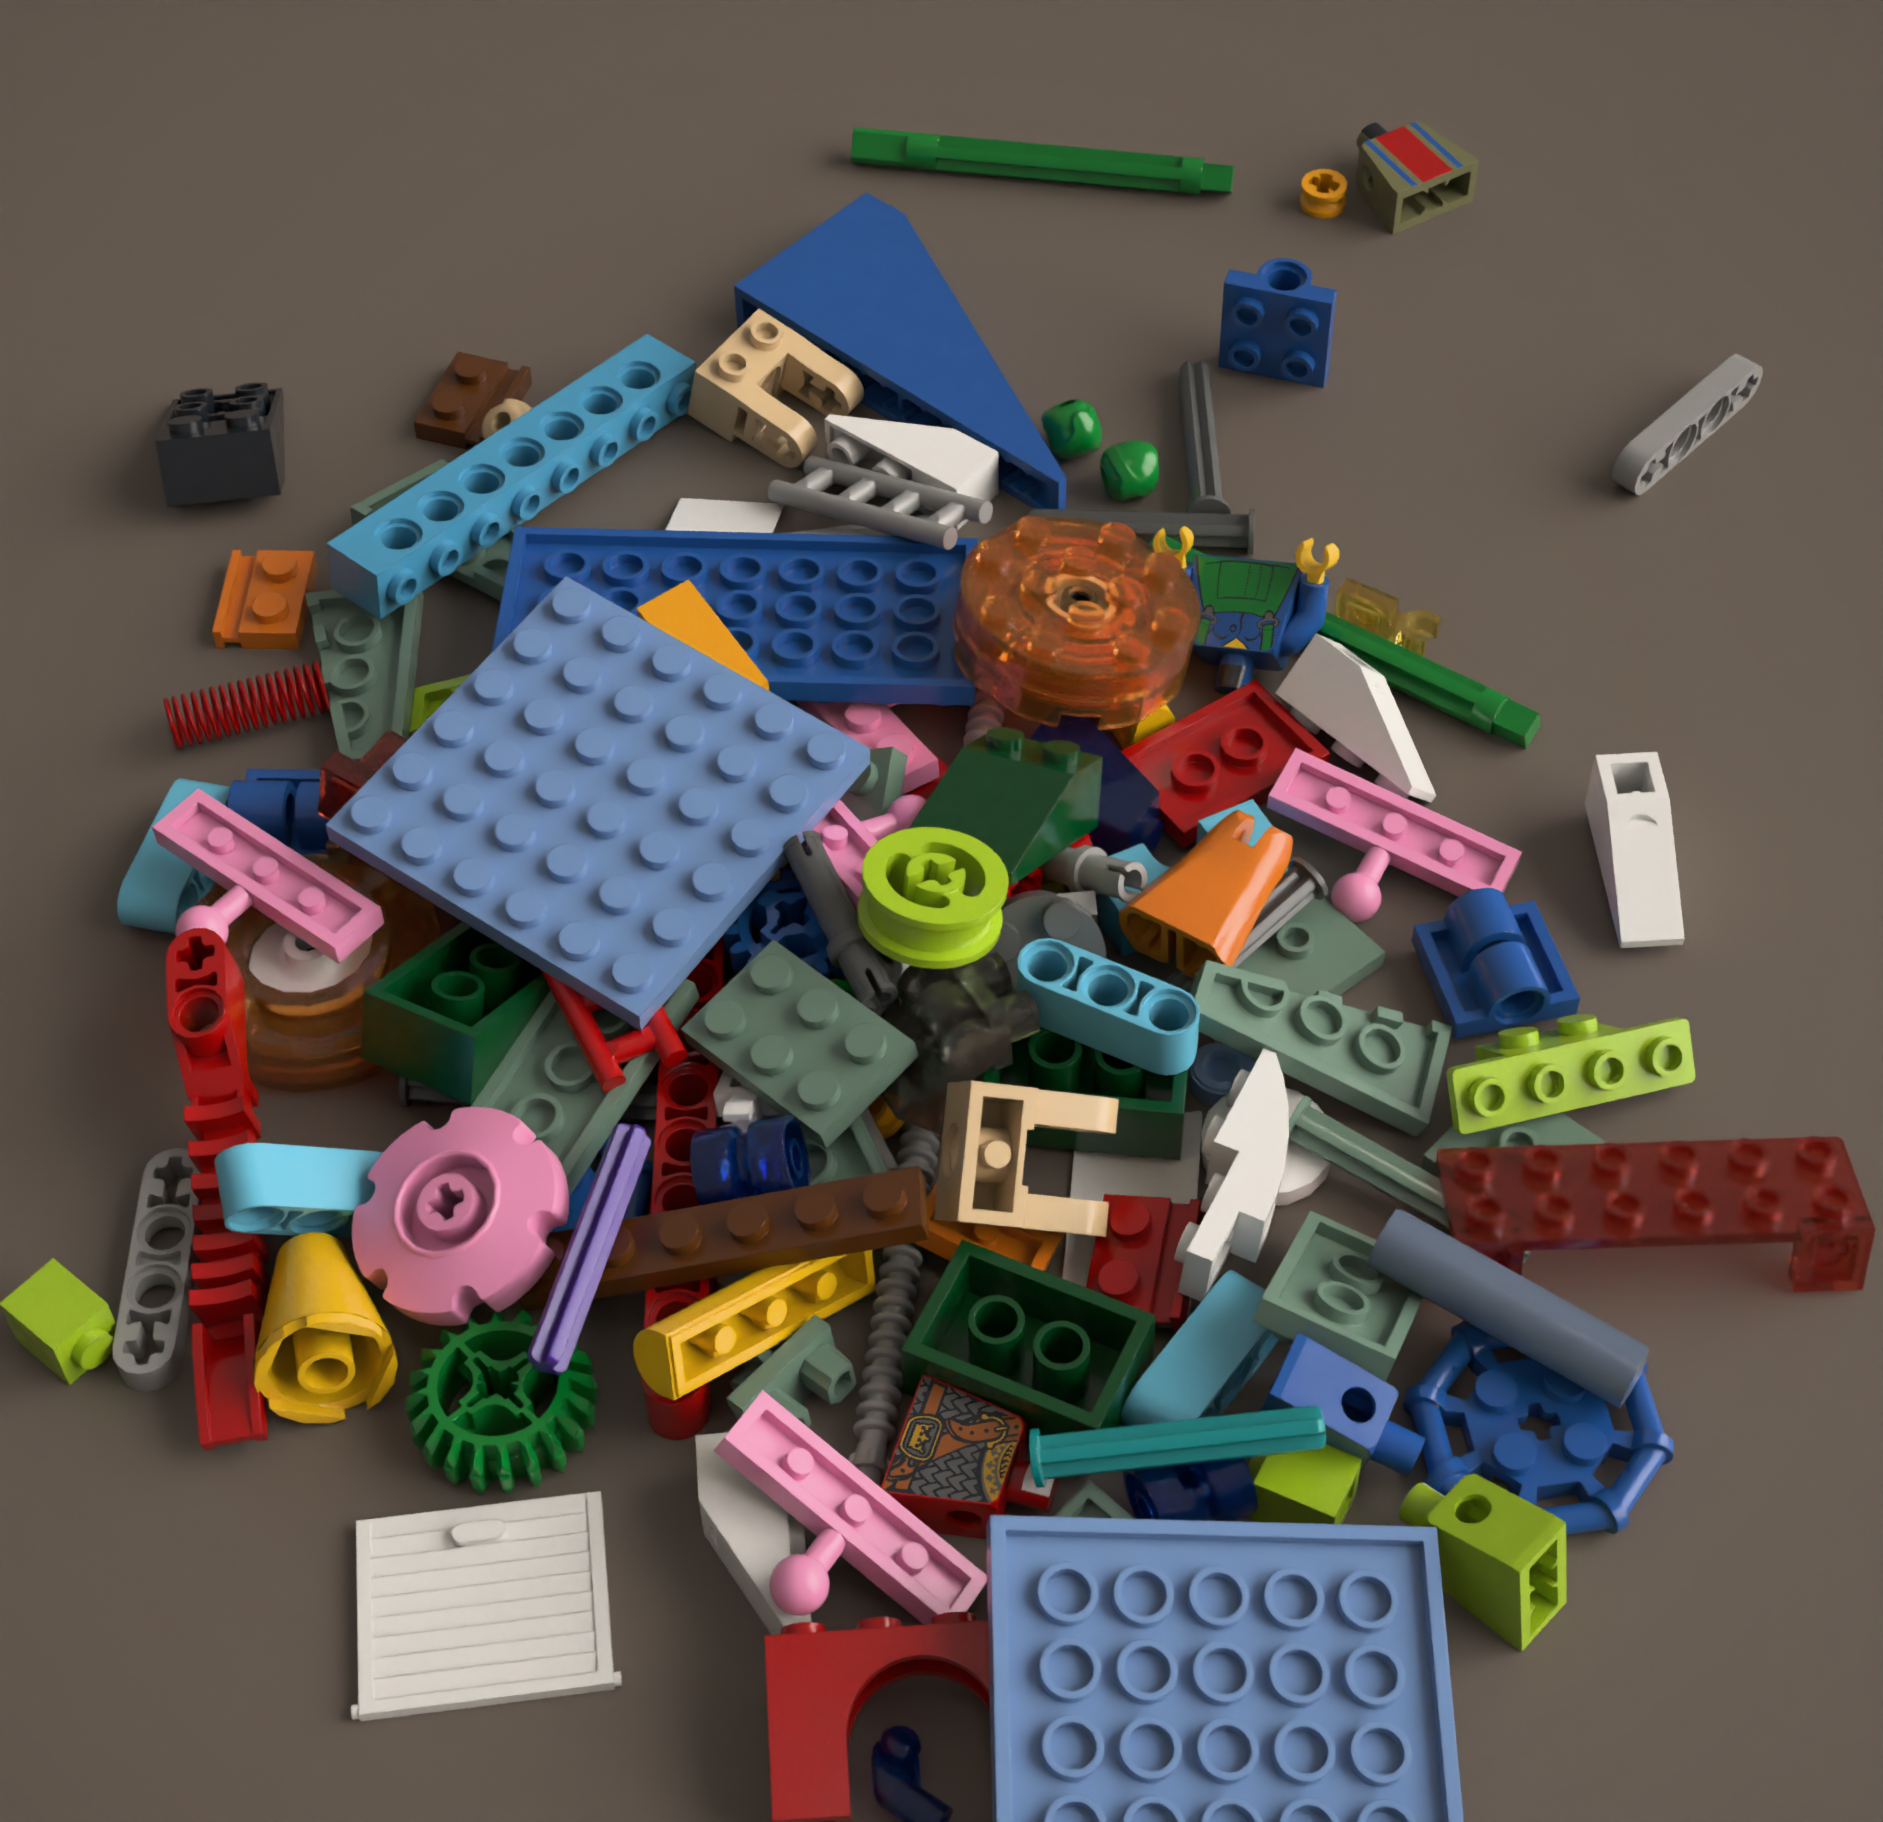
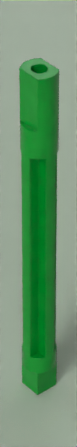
(1039, 161)
(1428, 680)

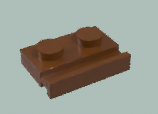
(464, 397)

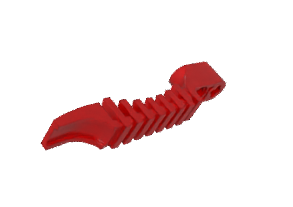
(232, 1283)

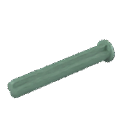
(1369, 1162)

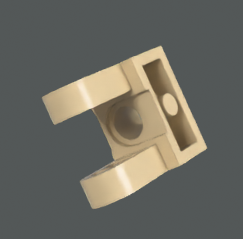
(742, 378)
(986, 1156)

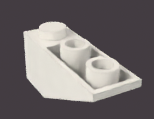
(915, 453)
(1356, 707)
(1636, 848)
(746, 1530)

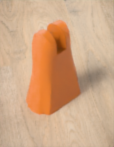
(1208, 897)

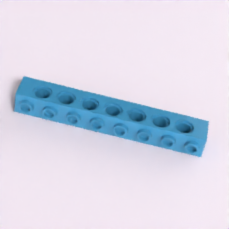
(509, 477)

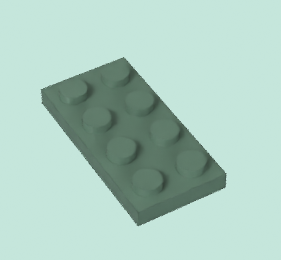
(554, 1089)

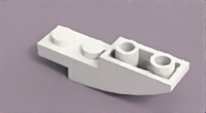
(1241, 1177)

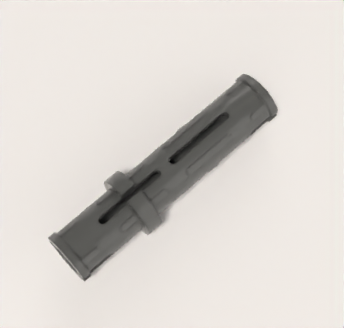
(838, 921)

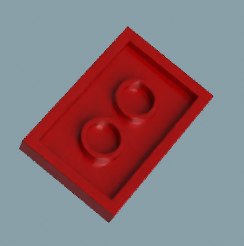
(1220, 757)

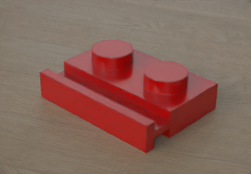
(1139, 1252)

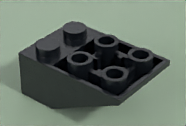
(223, 445)

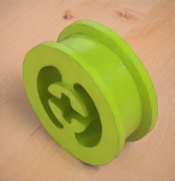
(932, 897)

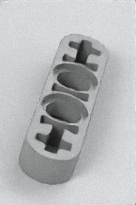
(1687, 424)
(154, 1267)

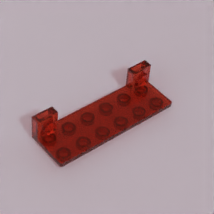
(1663, 1197)

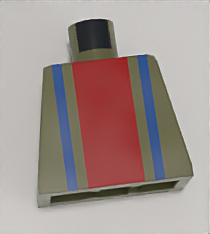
(1412, 174)

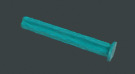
(1175, 1442)

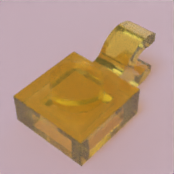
(1381, 615)

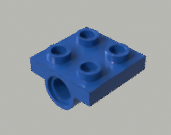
(1277, 323)
(283, 806)
(1493, 965)

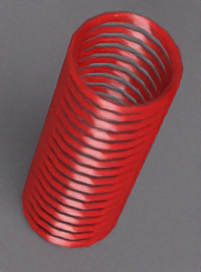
(318, 691)

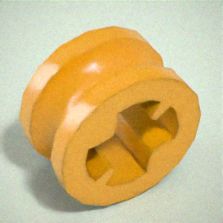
(1323, 193)

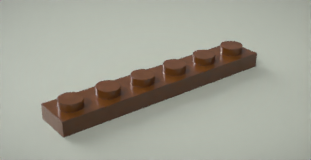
(754, 1233)

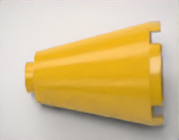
(321, 1335)

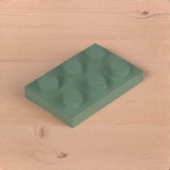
(800, 1043)
(1337, 1298)

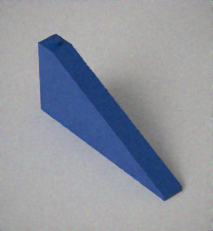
(884, 311)

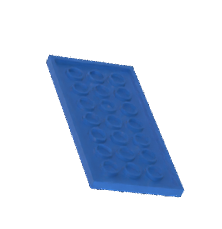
(810, 610)

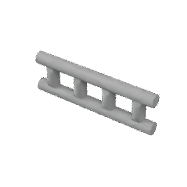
(893, 516)

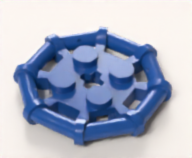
(1532, 1467)

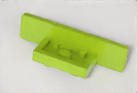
(1566, 1070)

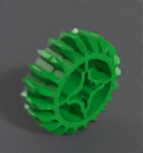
(491, 1434)

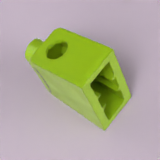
(1495, 1554)

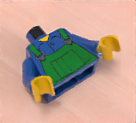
(1254, 608)

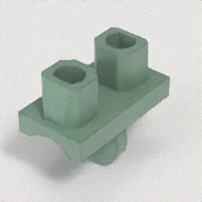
(794, 1371)

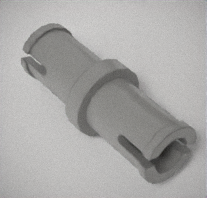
(1091, 869)

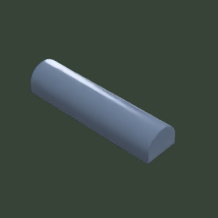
(1509, 1307)

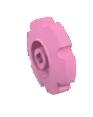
(460, 1216)

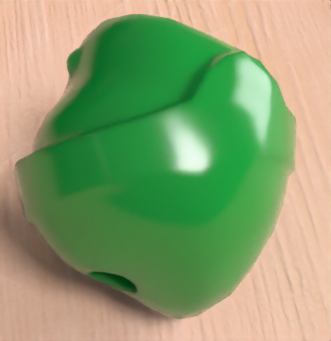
(1072, 429)
(1129, 469)

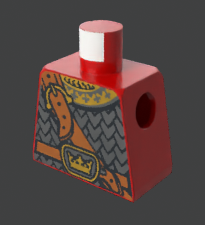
(962, 1462)

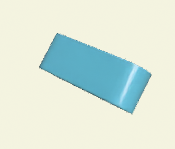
(159, 882)
(1110, 1006)
(293, 1188)
(1205, 1359)

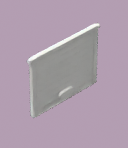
(482, 1606)

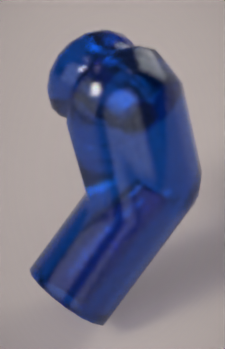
(898, 1779)

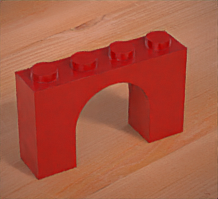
(825, 1679)

